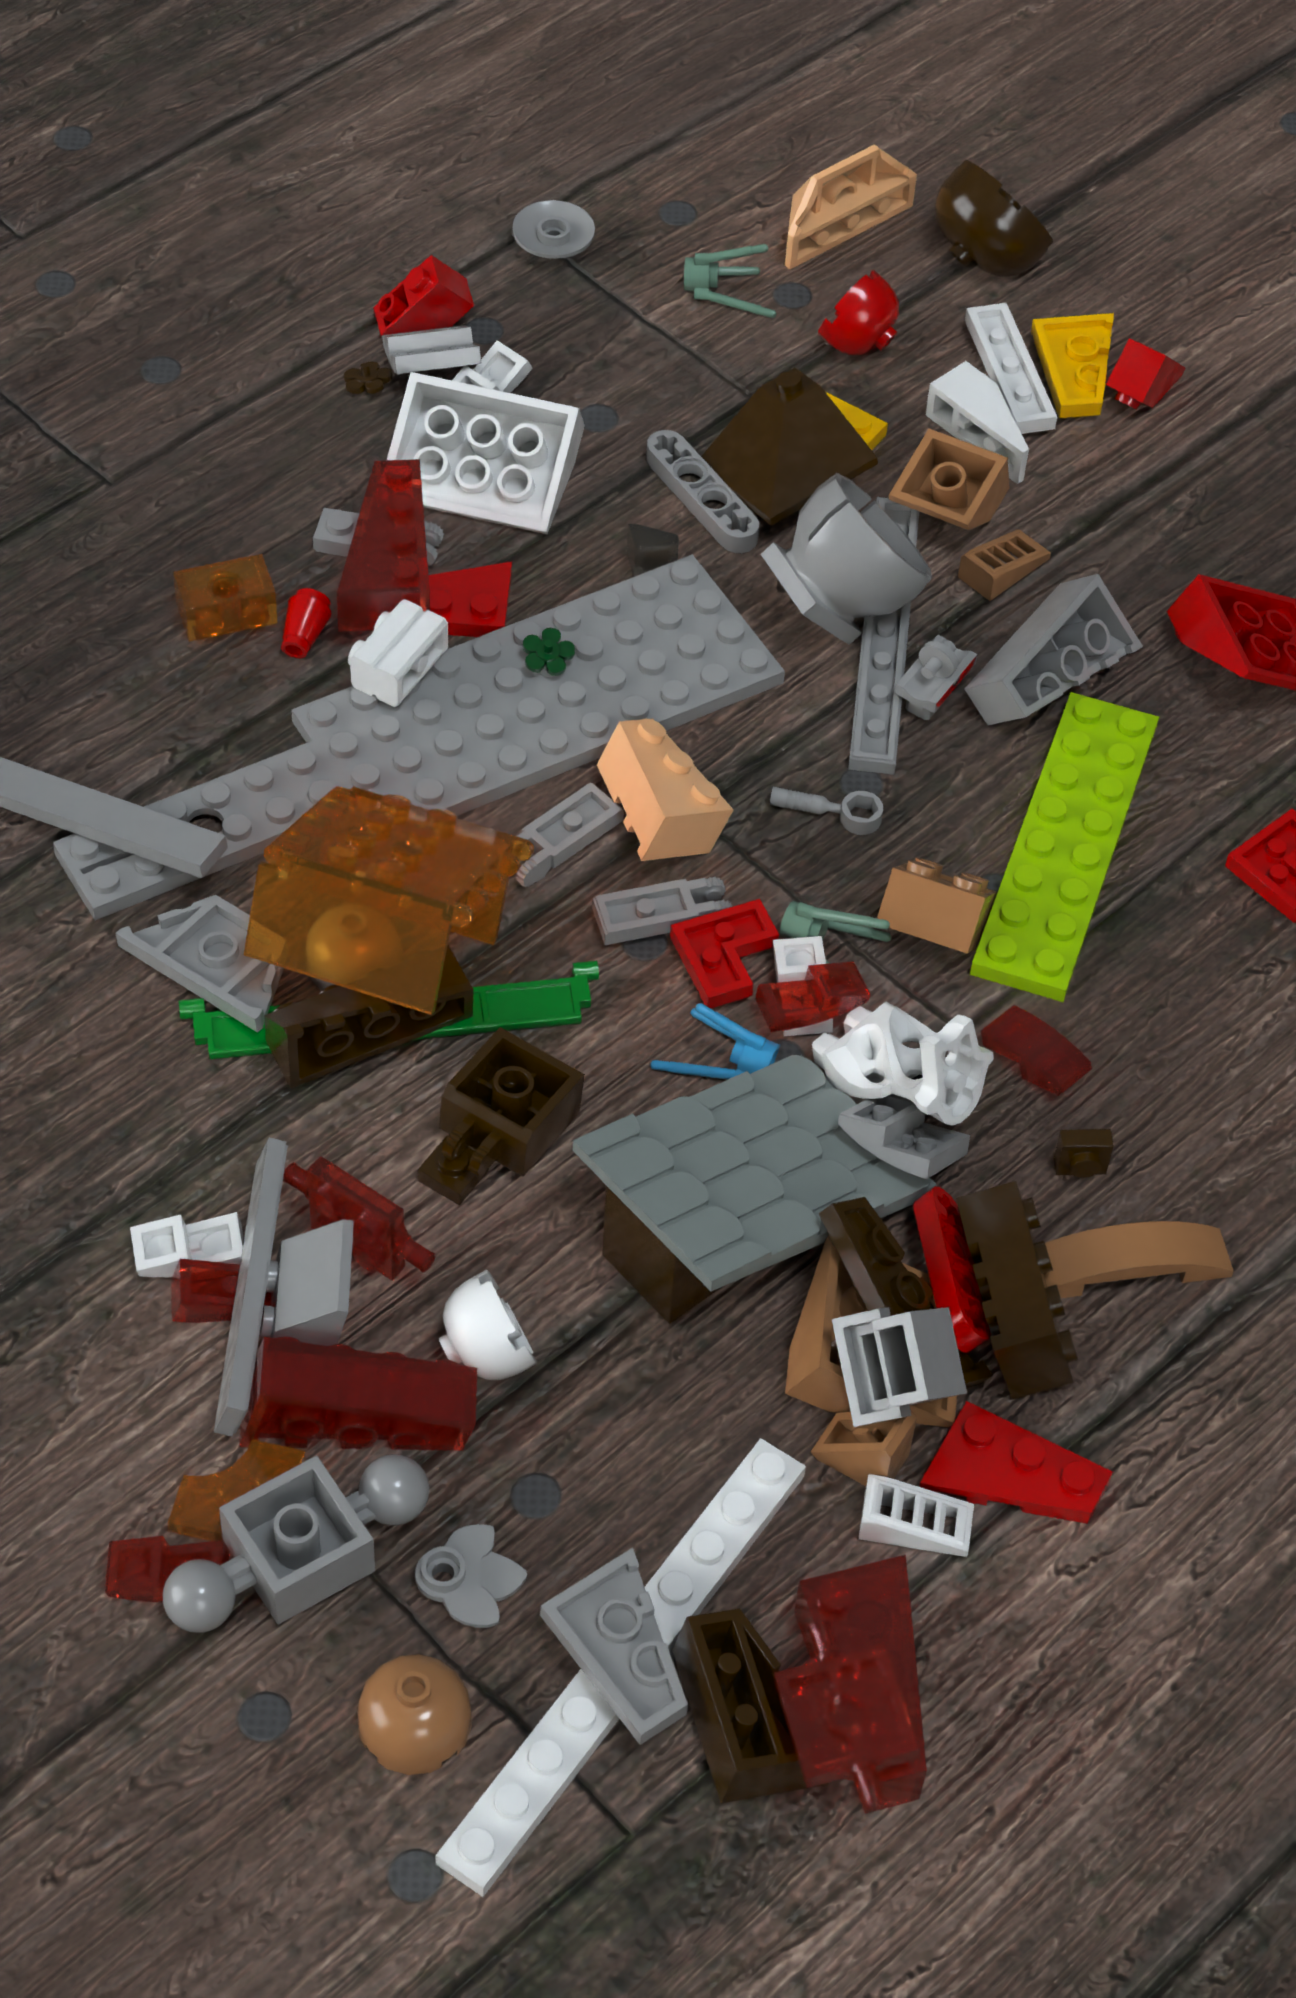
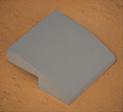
(431, 349)
(897, 1134)

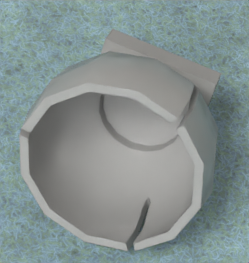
(847, 560)

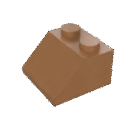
(953, 481)

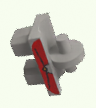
(934, 676)

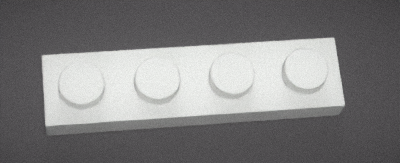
(1010, 366)

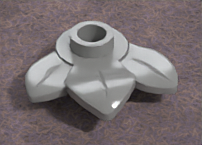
(477, 1574)

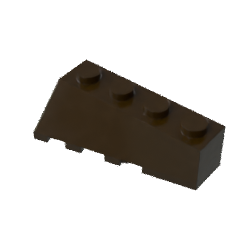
(351, 1026)

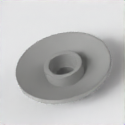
(553, 229)

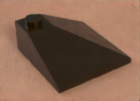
(786, 446)

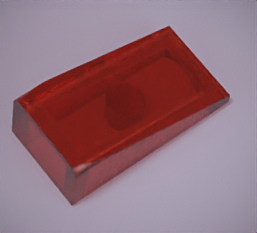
(204, 1291)

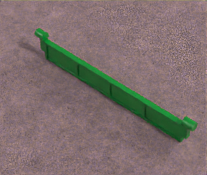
(494, 1006)

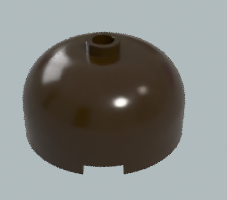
(988, 223)

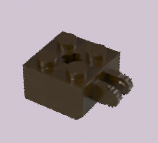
(508, 1104)

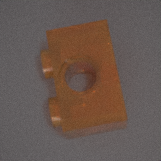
(225, 597)

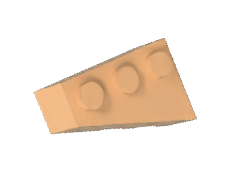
(661, 792)

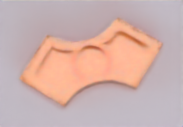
(199, 1497)

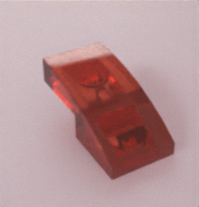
(824, 994)
(1040, 1050)
(142, 1565)

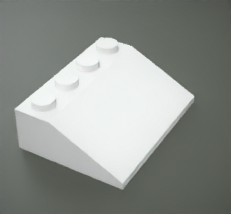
(487, 450)

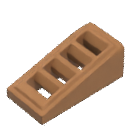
(991, 582)

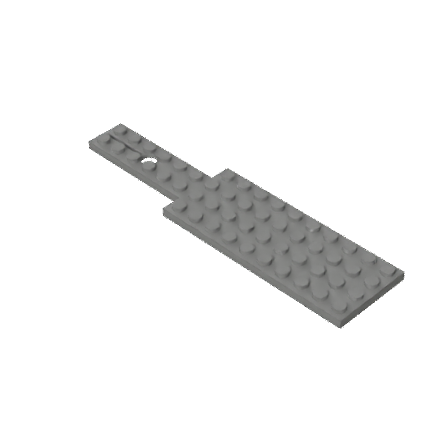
(473, 723)

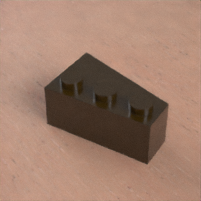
(737, 1706)

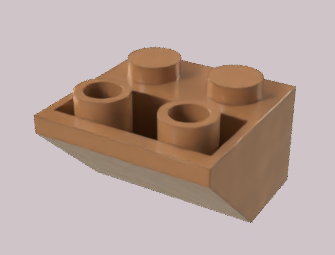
(936, 905)

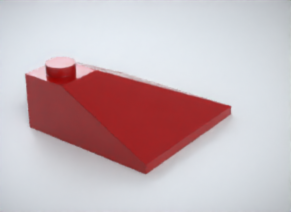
(1239, 629)

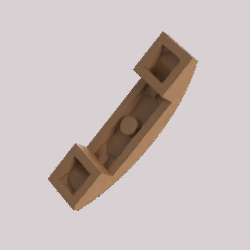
(1137, 1252)

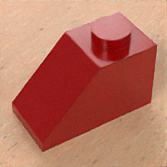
(1143, 375)

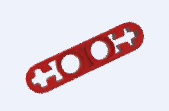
(951, 1266)

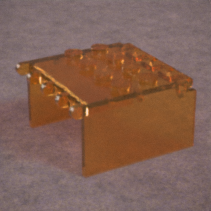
(374, 889)

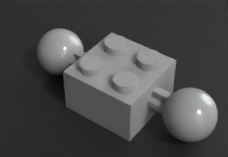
(295, 1541)

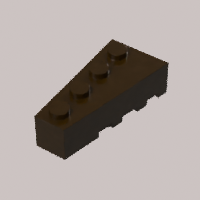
(1014, 1290)

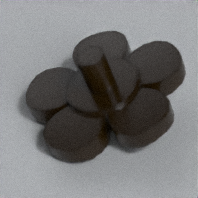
(368, 378)

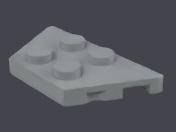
(204, 954)

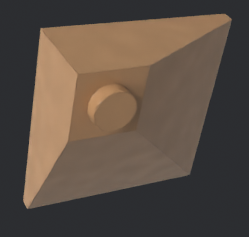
(814, 1359)

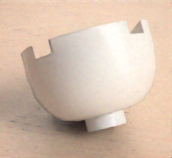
(484, 1331)

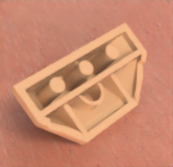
(846, 202)

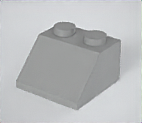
(310, 1285)

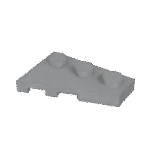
(618, 1645)

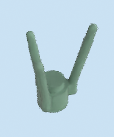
(704, 271)
(810, 921)

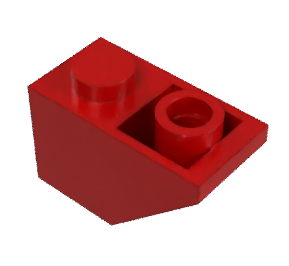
(425, 300)

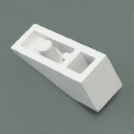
(976, 412)

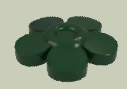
(547, 652)

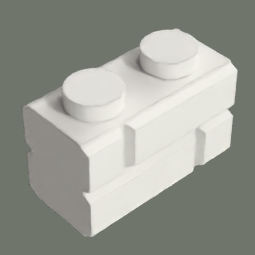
(398, 652)

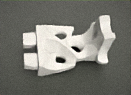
(875, 1063)

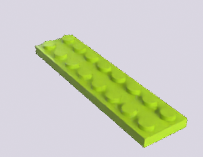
(1065, 847)

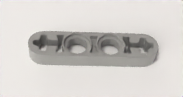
(709, 487)

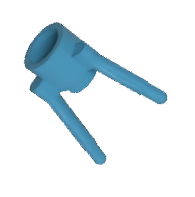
(749, 1052)

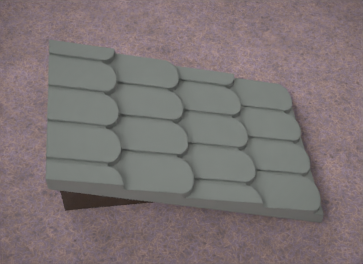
(732, 1181)

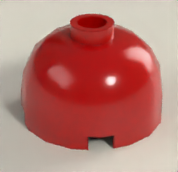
(863, 317)

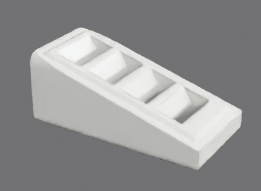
(894, 1531)

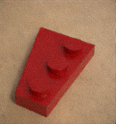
(472, 598)
(1012, 1466)

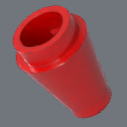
(305, 619)

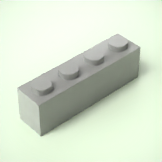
(1054, 649)

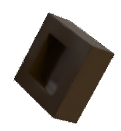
(1083, 1152)
(449, 1177)

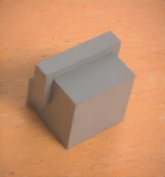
(897, 1361)

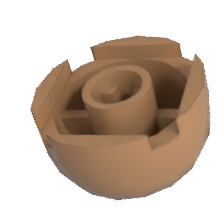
(414, 1714)

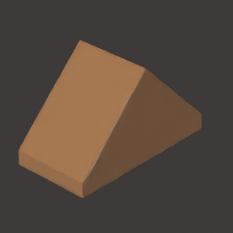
(865, 1449)

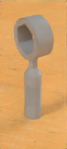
(819, 805)

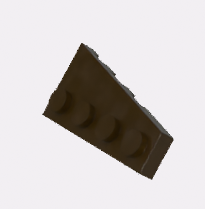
(877, 1270)

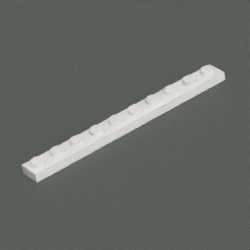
(580, 1715)

